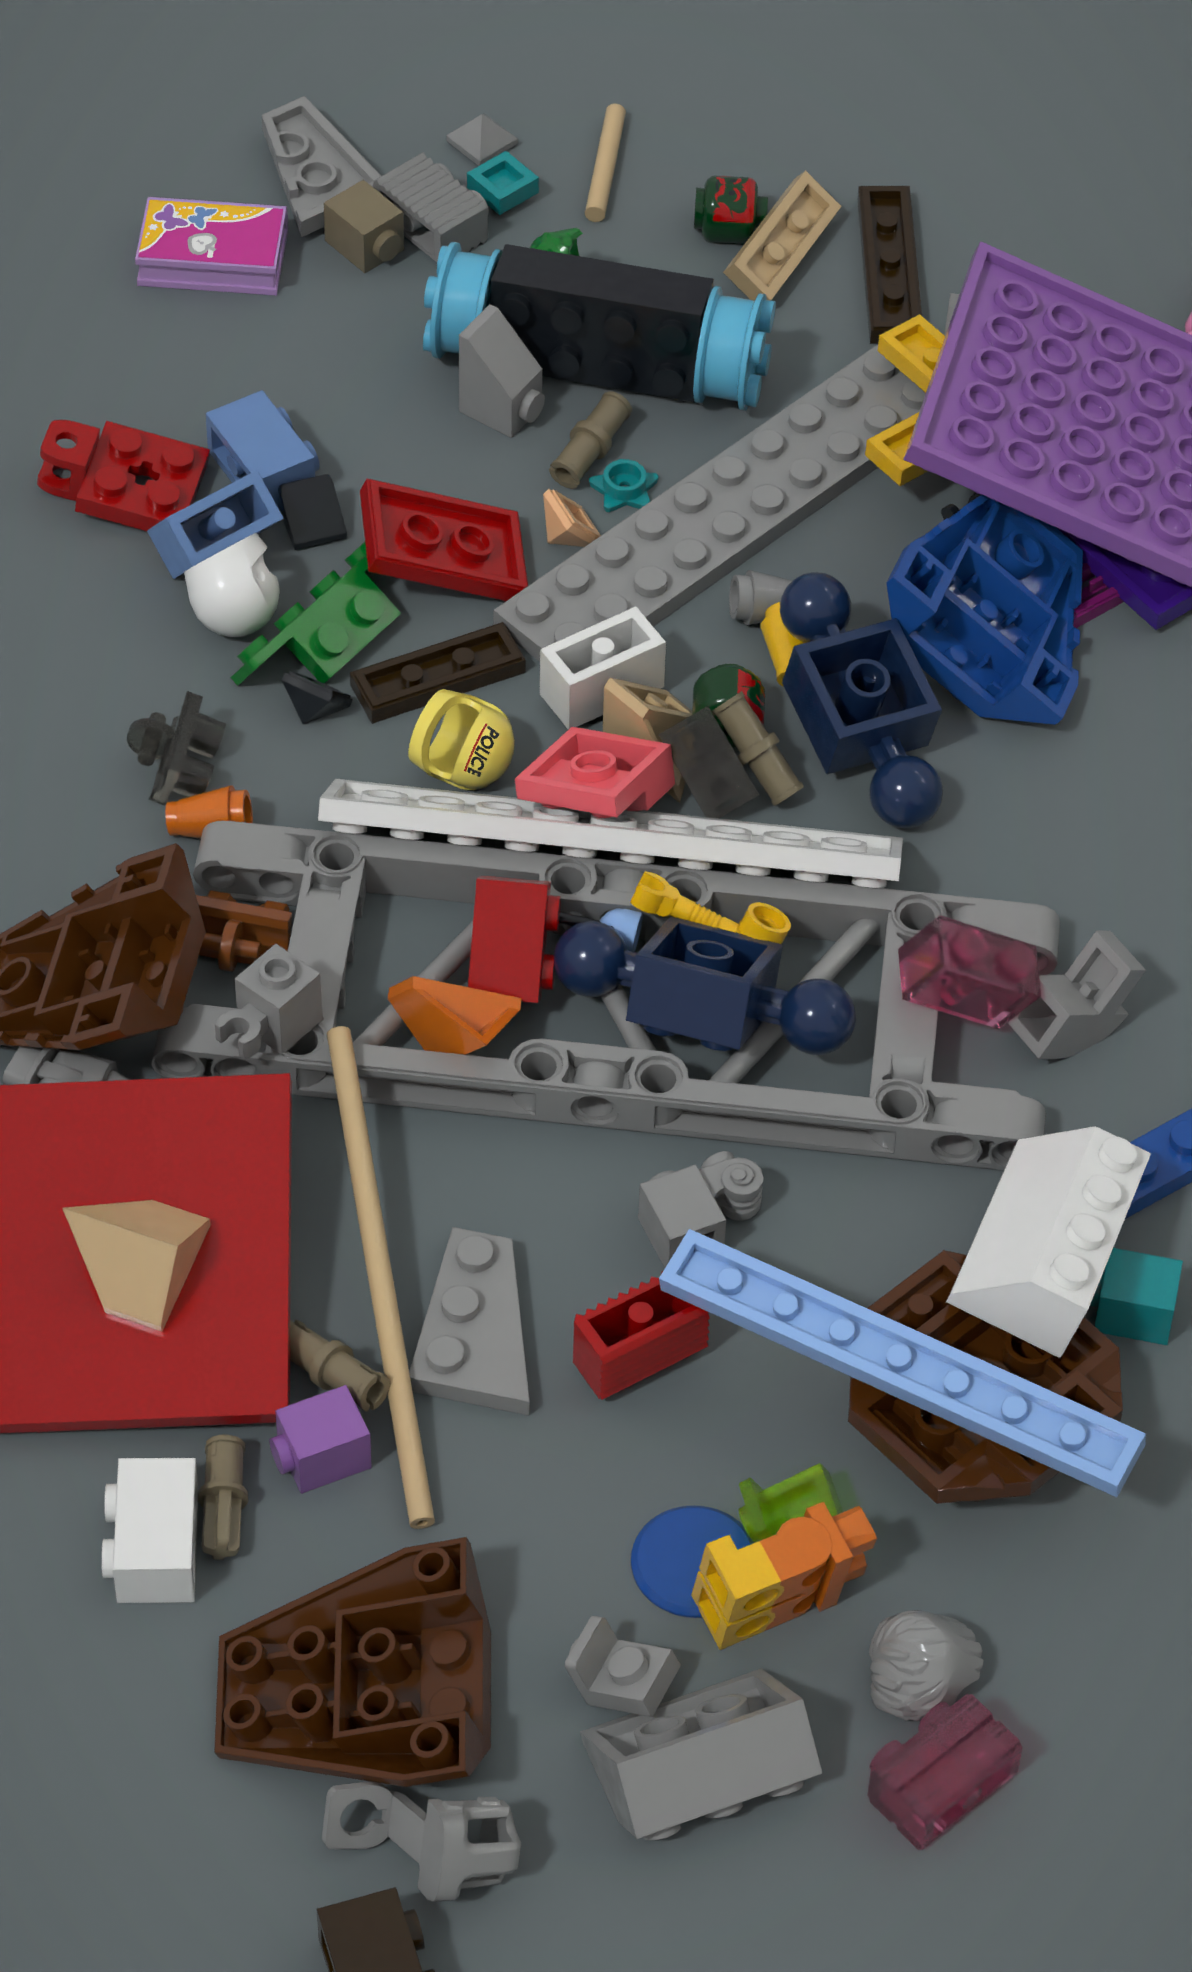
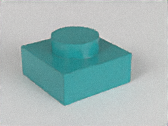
(503, 182)

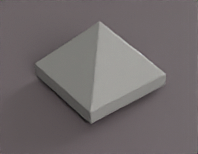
(481, 139)

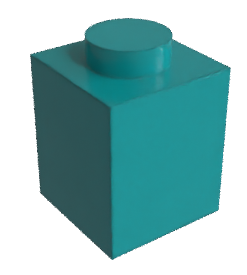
(1137, 1296)

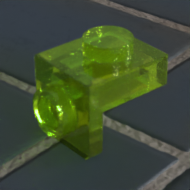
(788, 1499)

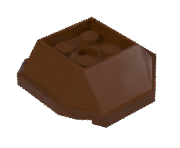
(945, 1457)

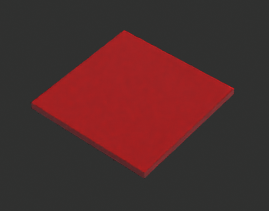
(179, 1141)

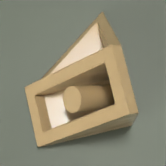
(643, 714)
(138, 1255)

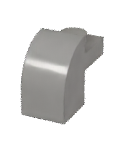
(1083, 1003)

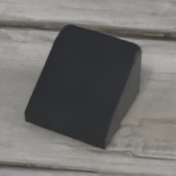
(311, 511)

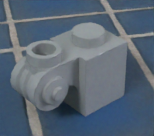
(695, 1201)

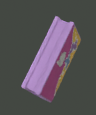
(212, 246)

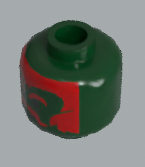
(729, 209)
(723, 683)

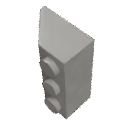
(703, 1754)

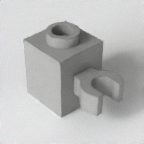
(275, 1003)

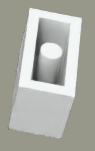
(581, 664)
(154, 1530)

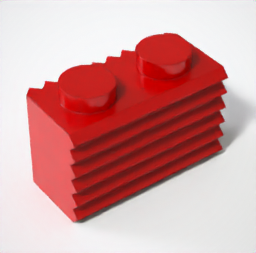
(636, 1337)

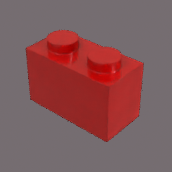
(512, 937)

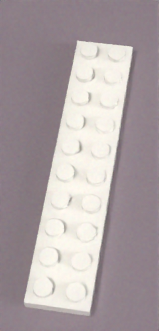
(635, 834)

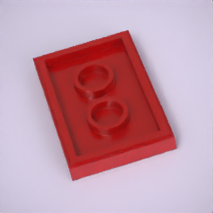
(442, 540)

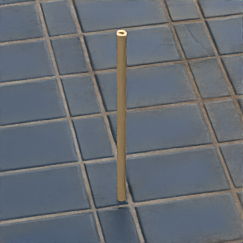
(380, 1279)

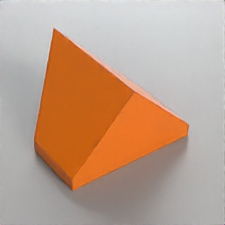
(451, 1015)

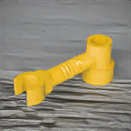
(759, 921)

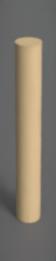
(605, 163)

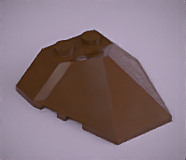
(106, 962)

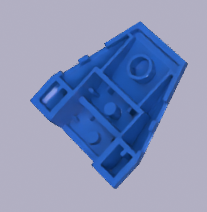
(993, 610)

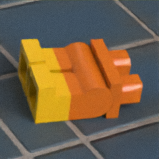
(780, 1575)

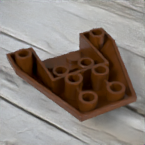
(366, 1674)

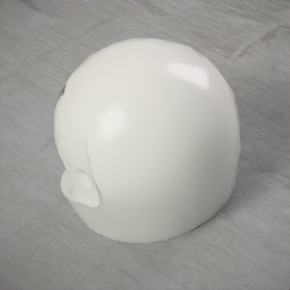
(234, 589)

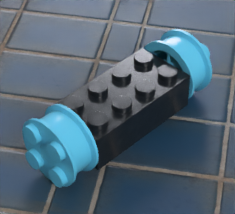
(608, 322)

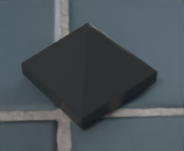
(313, 698)

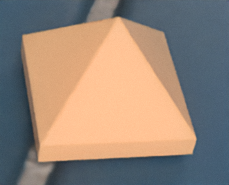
(567, 521)

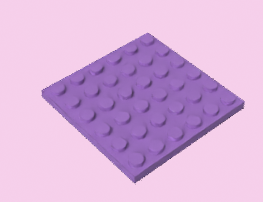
(1065, 411)

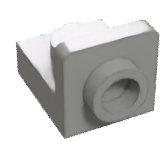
(619, 1672)

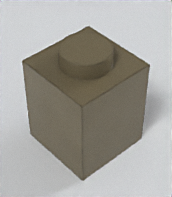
(364, 226)

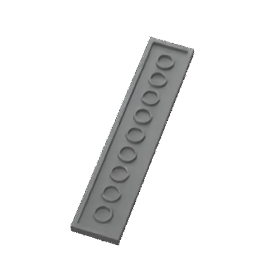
(720, 510)

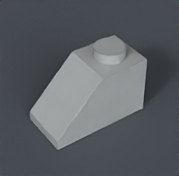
(498, 375)

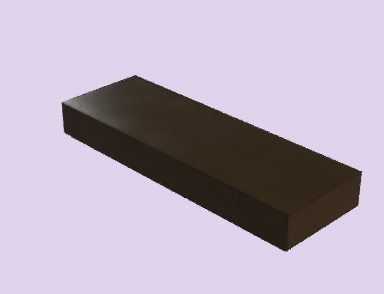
(452, 665)

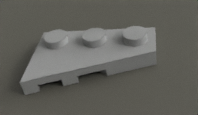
(311, 160)
(473, 1327)

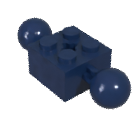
(862, 698)
(704, 985)

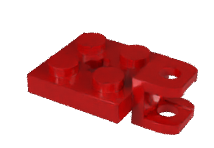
(106, 471)

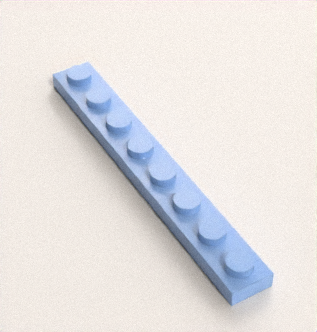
(904, 1362)

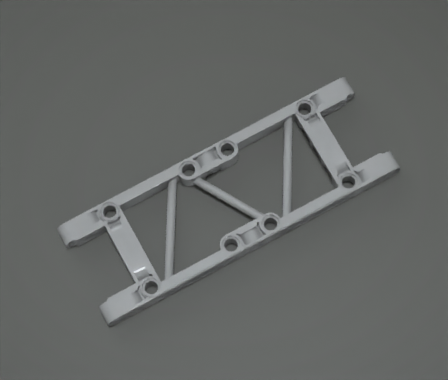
(607, 1084)

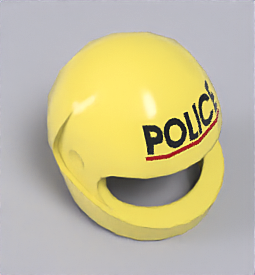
(471, 744)

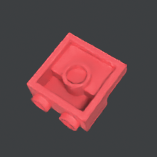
(598, 773)

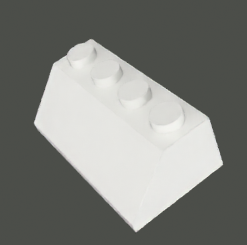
(1049, 1234)

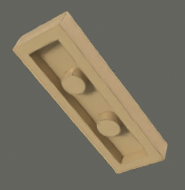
(782, 238)

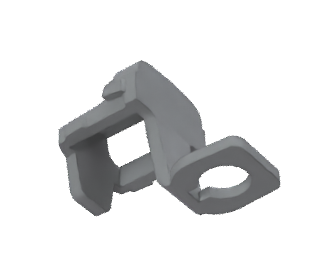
(431, 1838)

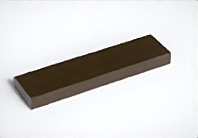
(888, 257)

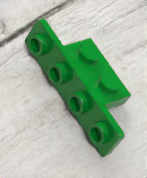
(332, 629)

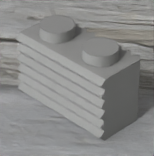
(435, 206)

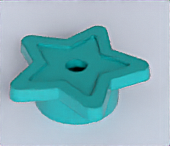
(624, 473)

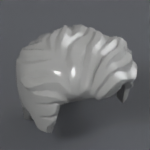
(921, 1662)

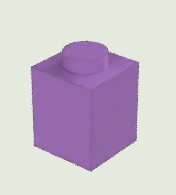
(321, 1439)

